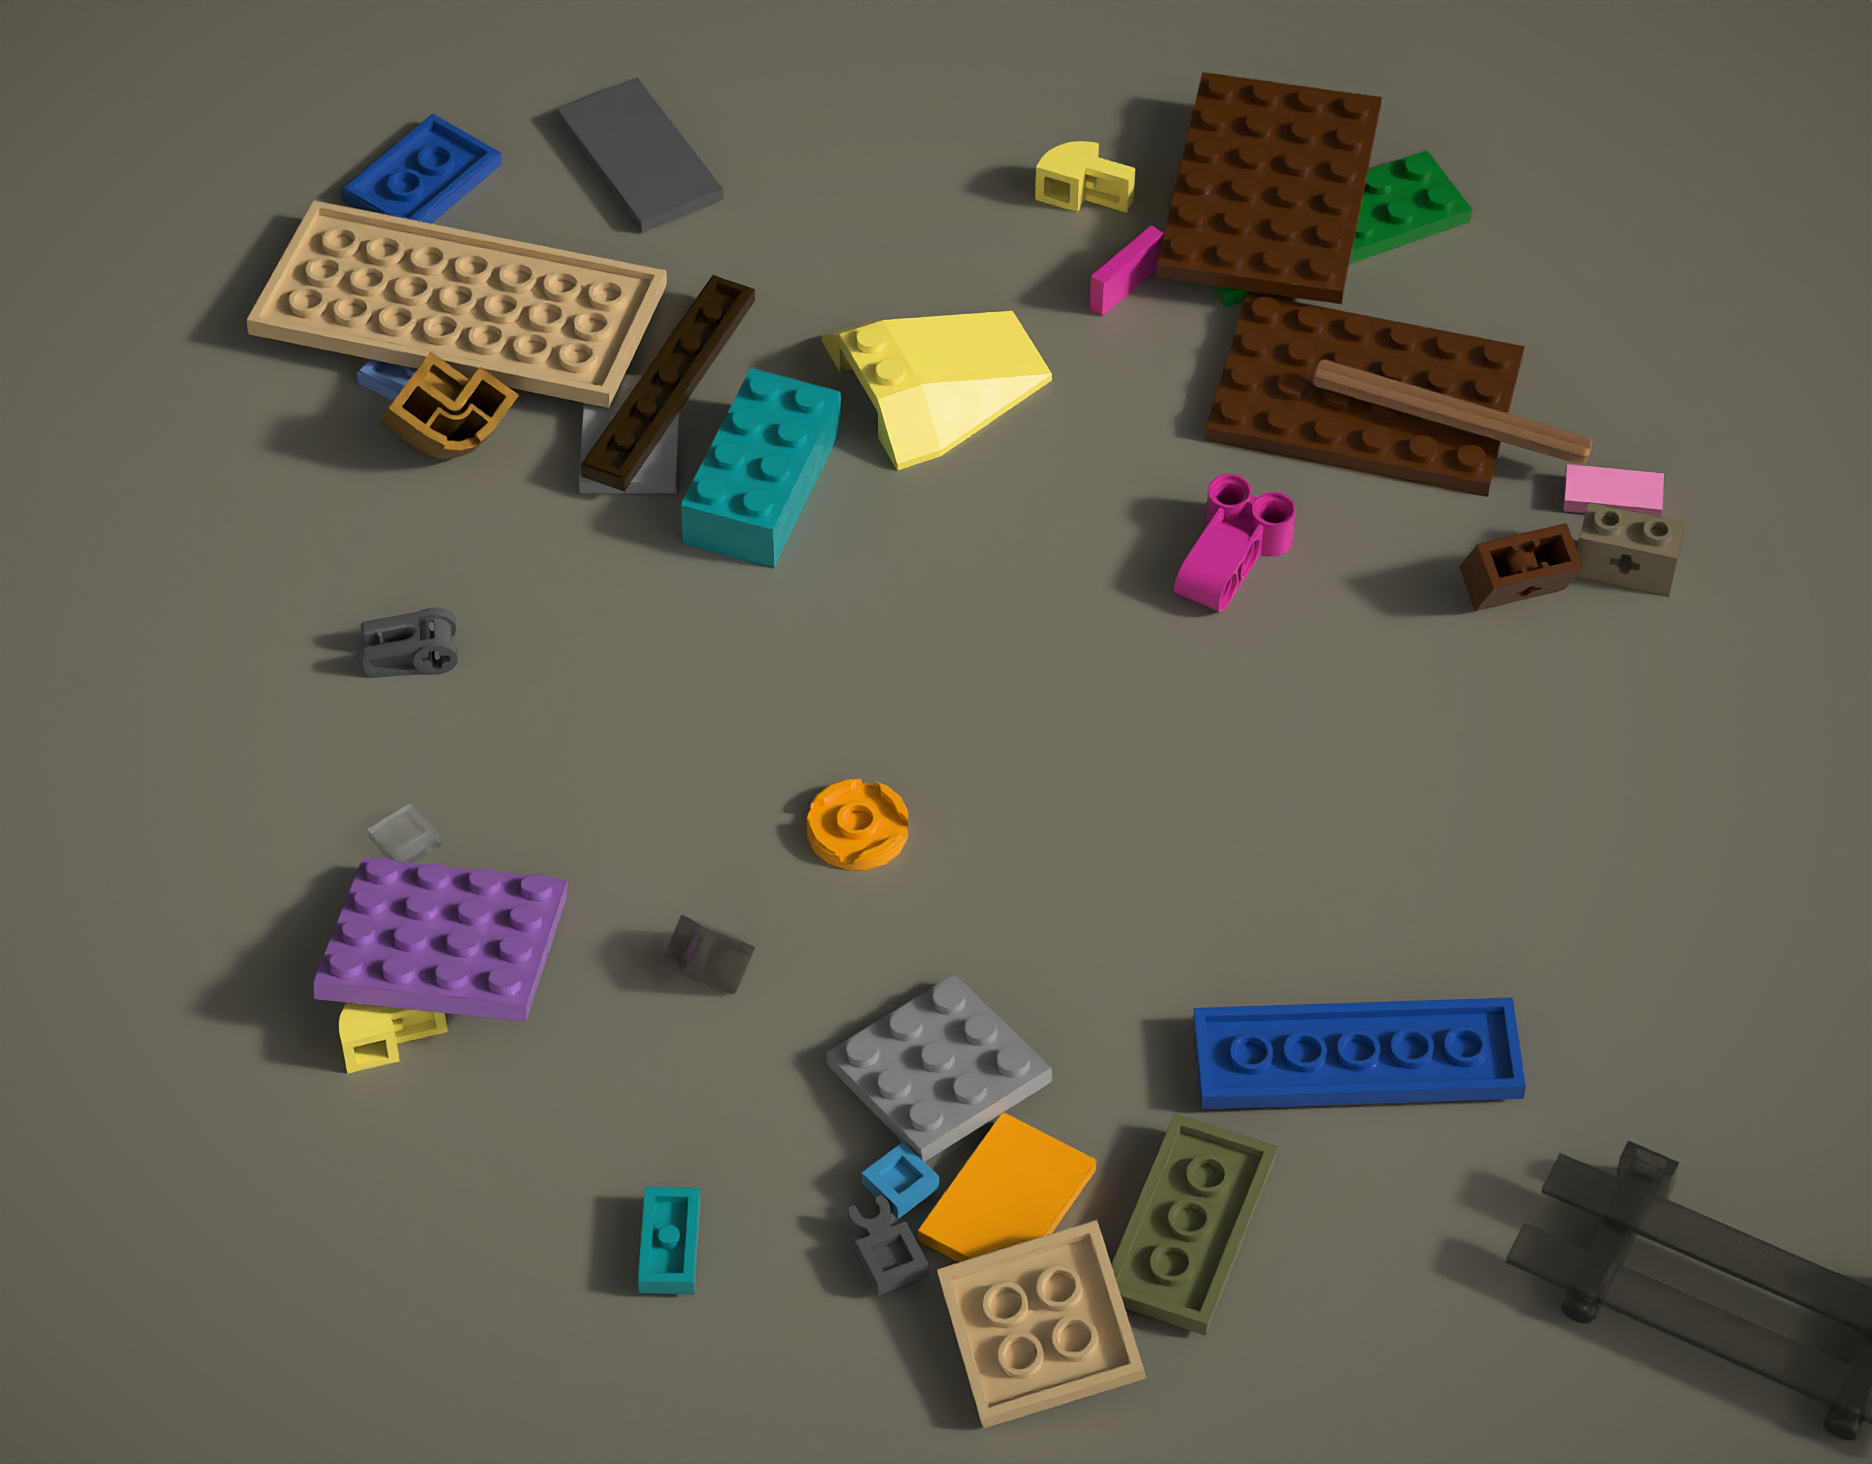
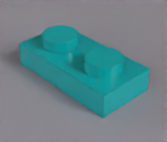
(669, 1240)

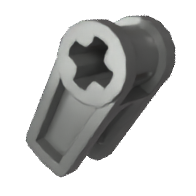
(407, 644)

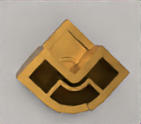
(447, 412)

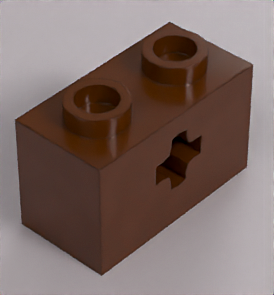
(1521, 567)

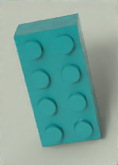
(761, 468)

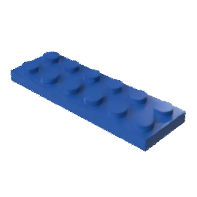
(1358, 1053)

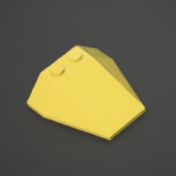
(938, 376)

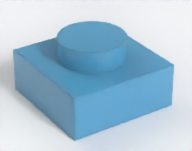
(900, 1179)

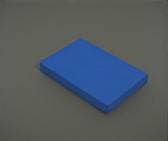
(423, 173)

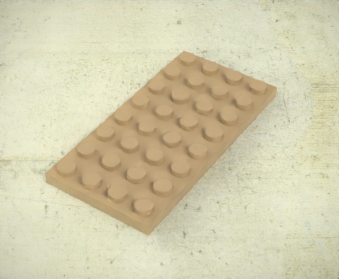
(473, 299)

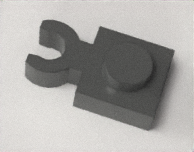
(887, 1252)

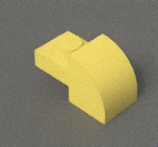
(1077, 174)
(372, 1033)

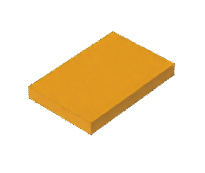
(1007, 1192)

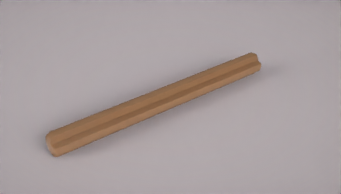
(1453, 412)

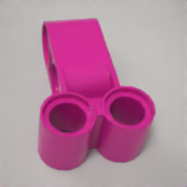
(1235, 537)

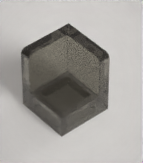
(707, 954)

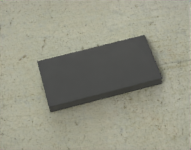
(639, 154)

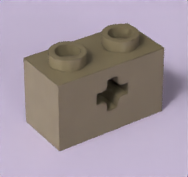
(1629, 548)

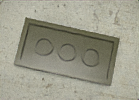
(1191, 1222)

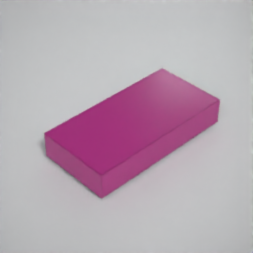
(1125, 270)

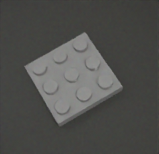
(939, 1067)

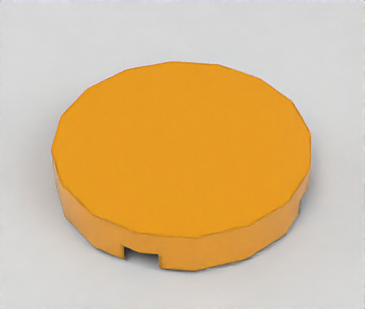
(857, 824)

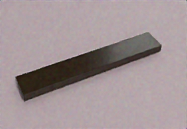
(667, 383)

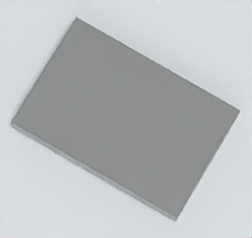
(660, 469)

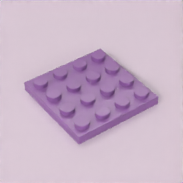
(442, 939)

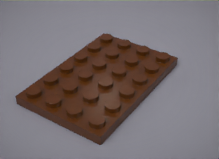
(1270, 188)
(1274, 407)

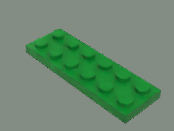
(1399, 206)

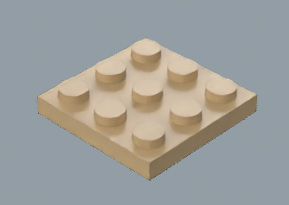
(1041, 1324)

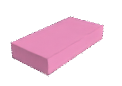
(1614, 488)

